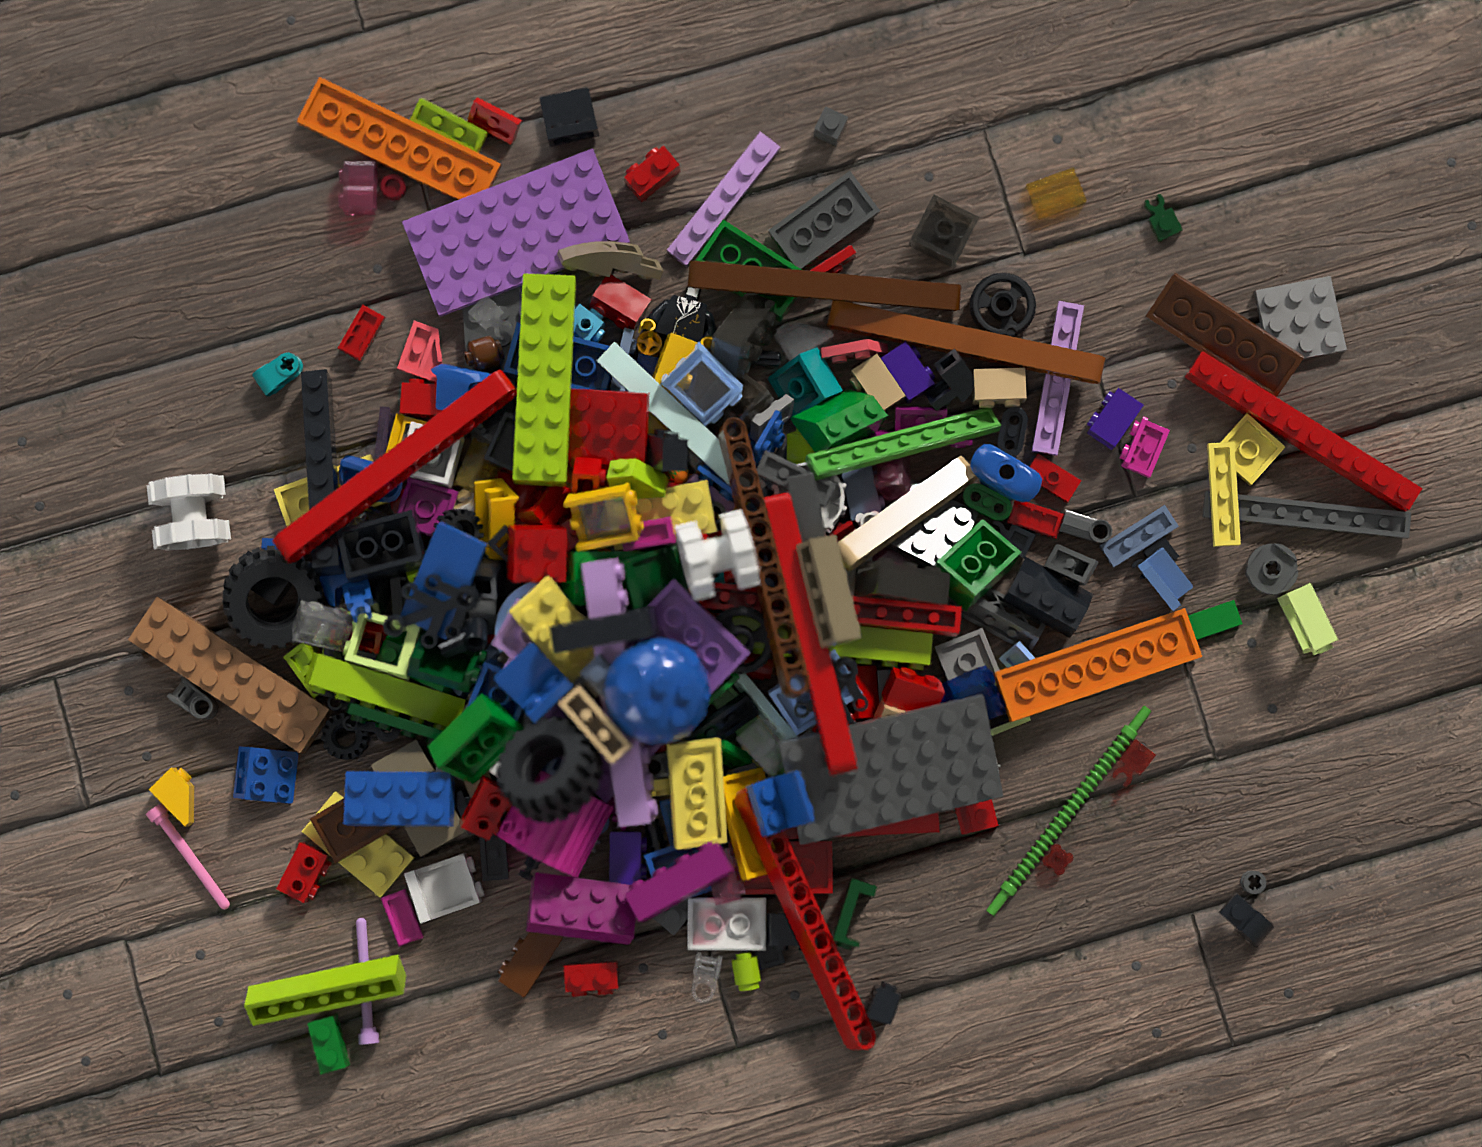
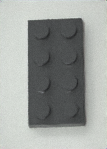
(824, 221)

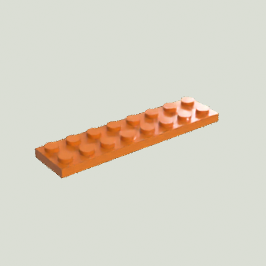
(396, 141)
(1097, 665)

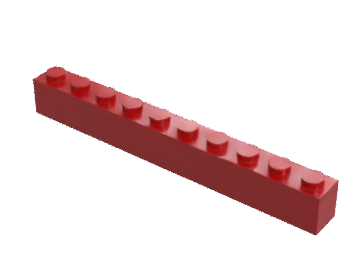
(1303, 432)
(869, 611)

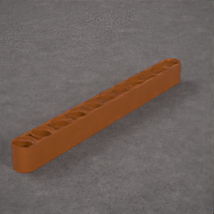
(967, 341)

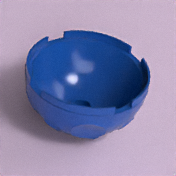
(657, 691)

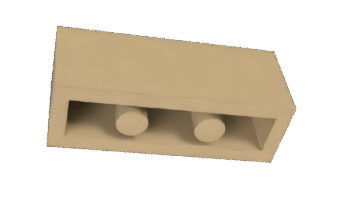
(596, 724)

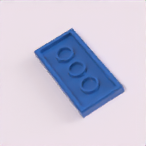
(455, 559)

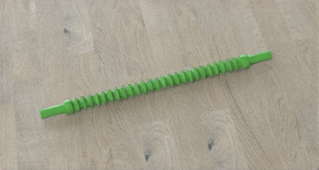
(1129, 733)

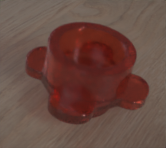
(1065, 858)

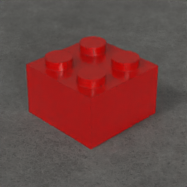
(536, 553)

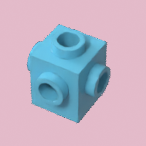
(592, 318)

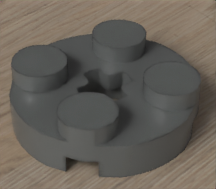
(1286, 567)

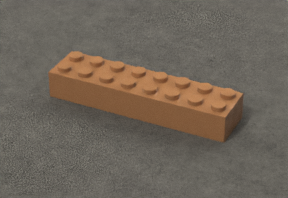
(230, 675)

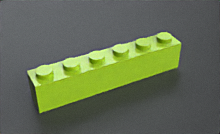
(382, 690)
(325, 990)

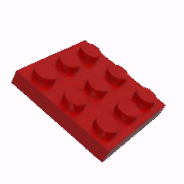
(608, 425)

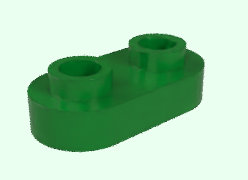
(987, 500)

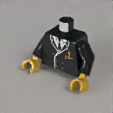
(682, 317)

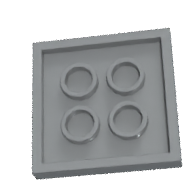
(1303, 316)

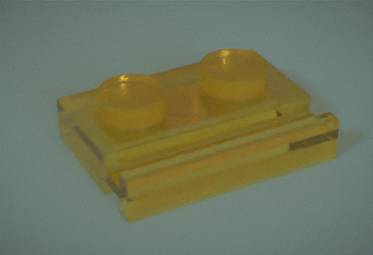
(1056, 193)
(474, 467)

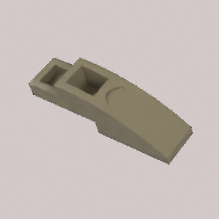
(602, 256)

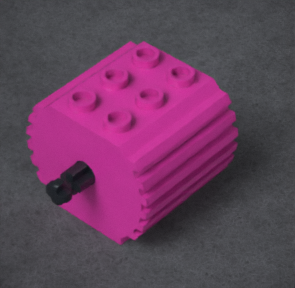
(558, 844)

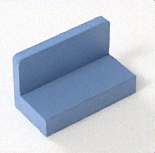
(1166, 577)

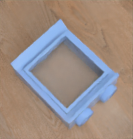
(703, 385)

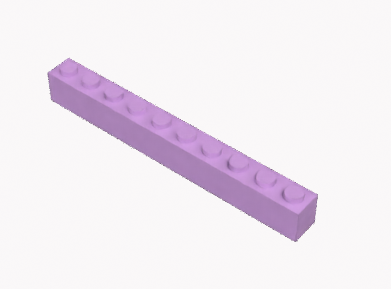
(630, 773)

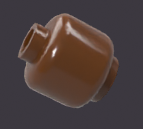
(484, 354)

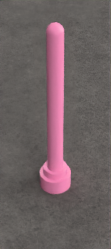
(160, 816)

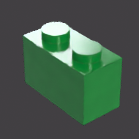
(328, 1044)

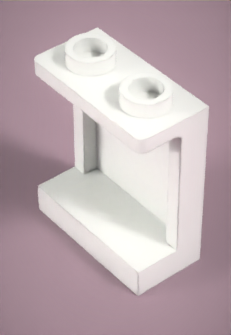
(444, 887)

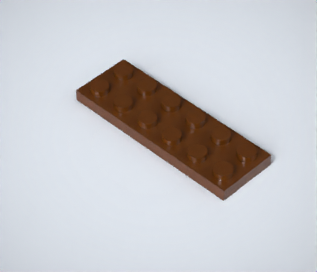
(1224, 334)

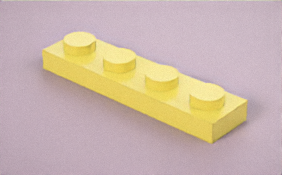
(1223, 494)

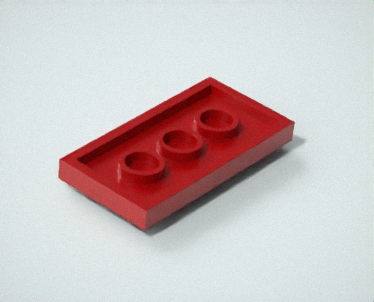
(815, 862)

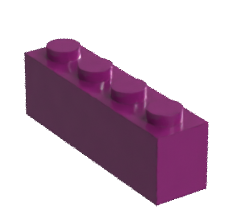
(679, 882)

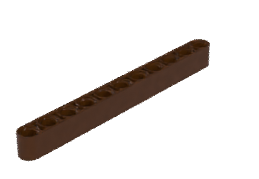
(824, 285)
(771, 569)

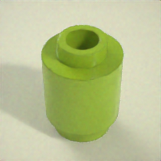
(746, 971)

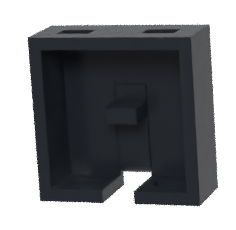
(502, 445)

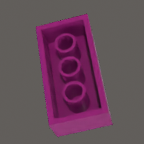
(580, 909)

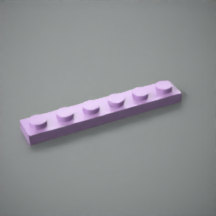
(723, 199)
(1056, 388)

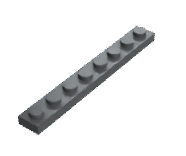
(1319, 516)

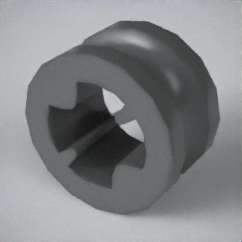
(1245, 882)

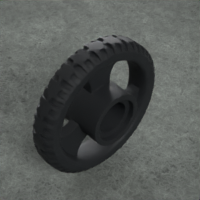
(1019, 289)
(758, 635)

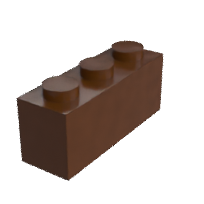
(528, 962)

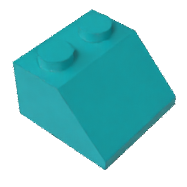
(805, 380)

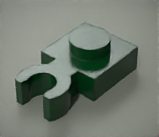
(1163, 222)

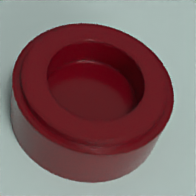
(393, 187)

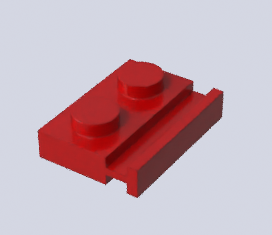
(976, 817)

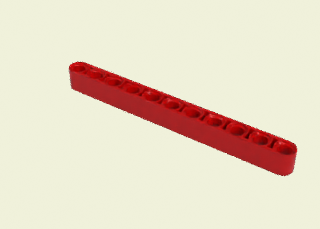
(395, 466)
(823, 683)
(806, 932)

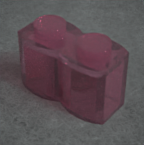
(359, 188)

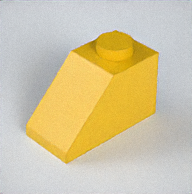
(176, 794)

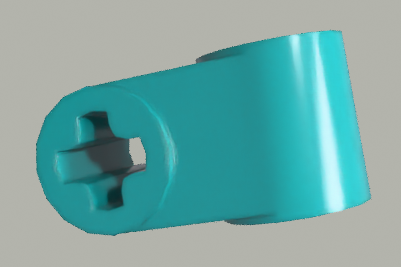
(274, 376)

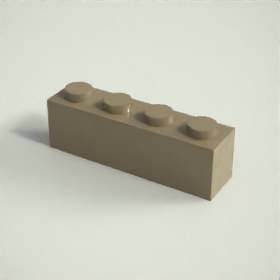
(828, 591)

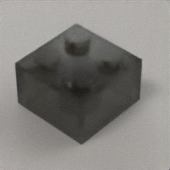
(943, 231)

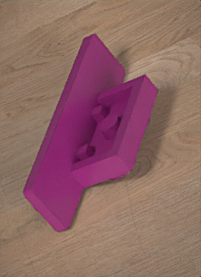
(913, 416)

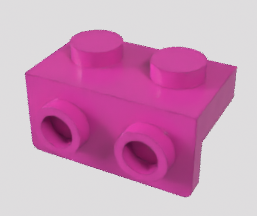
(1144, 447)

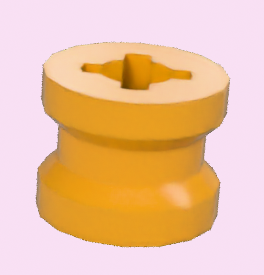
(654, 341)

